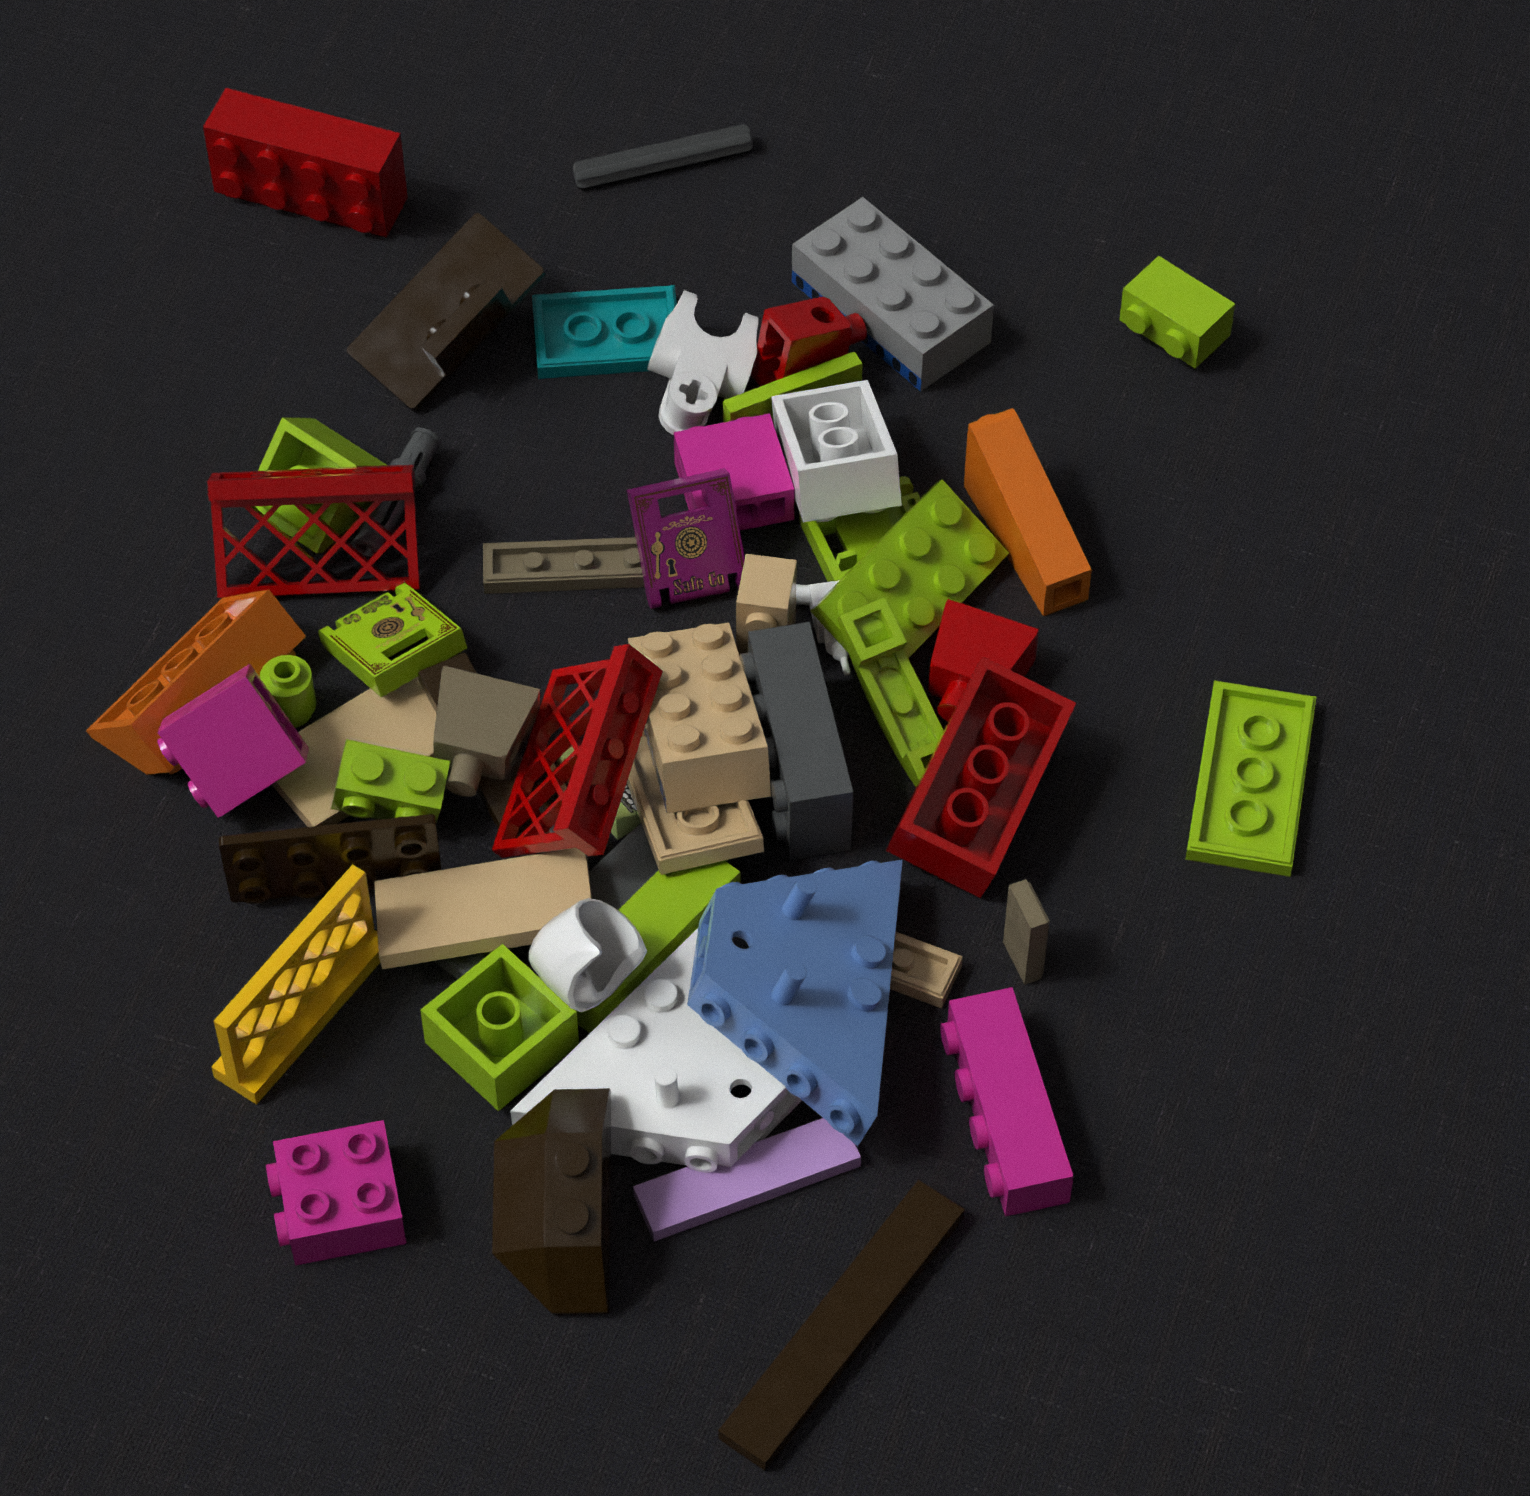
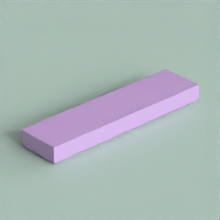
(762, 1173)

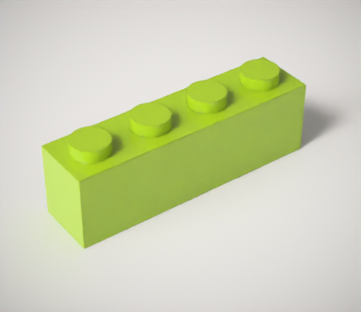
(665, 915)

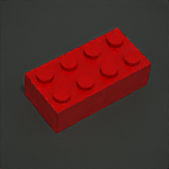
(306, 162)
(981, 777)

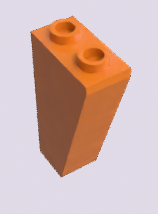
(1024, 512)

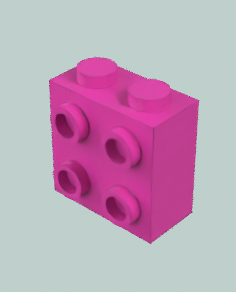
(755, 464)
(232, 741)
(336, 1193)

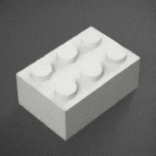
(837, 451)

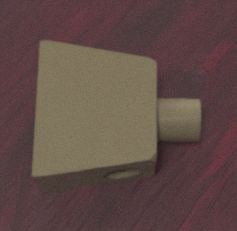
(481, 726)

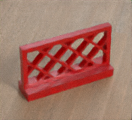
(314, 487)
(595, 767)

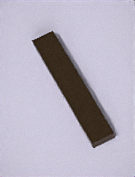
(840, 1325)

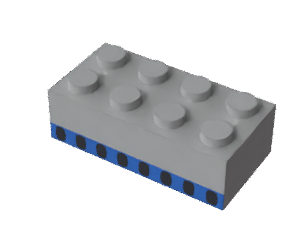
(912, 303)

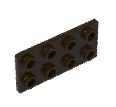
(445, 311)
(314, 858)

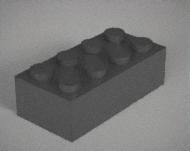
(803, 742)

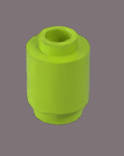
(291, 686)

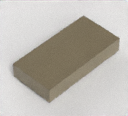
(1026, 931)

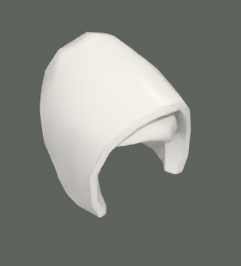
(586, 953)

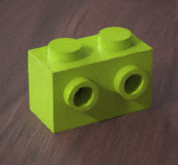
(1176, 312)
(388, 782)

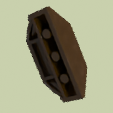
(556, 1201)

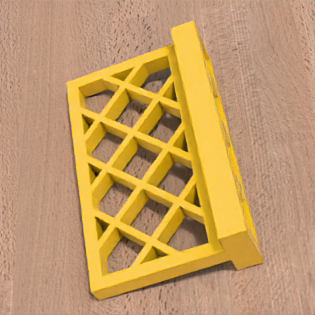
(298, 989)

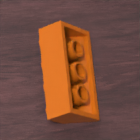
(226, 639)

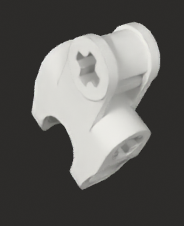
(699, 365)

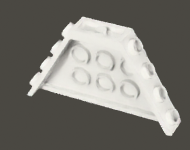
(671, 1077)

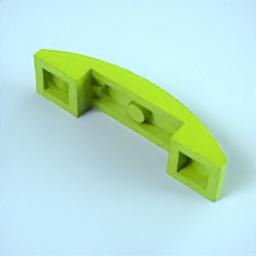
(891, 684)

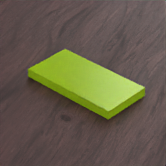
(1251, 778)

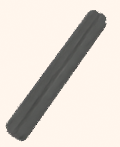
(662, 156)

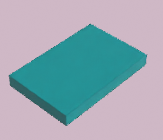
(599, 330)

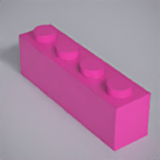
(1008, 1102)

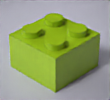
(500, 1027)

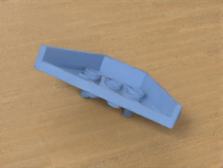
(809, 986)

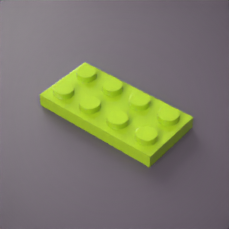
(920, 563)

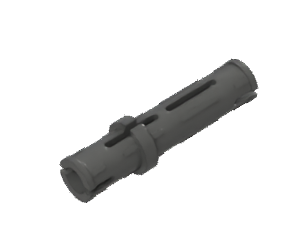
(417, 452)

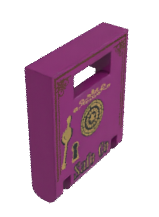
(691, 548)

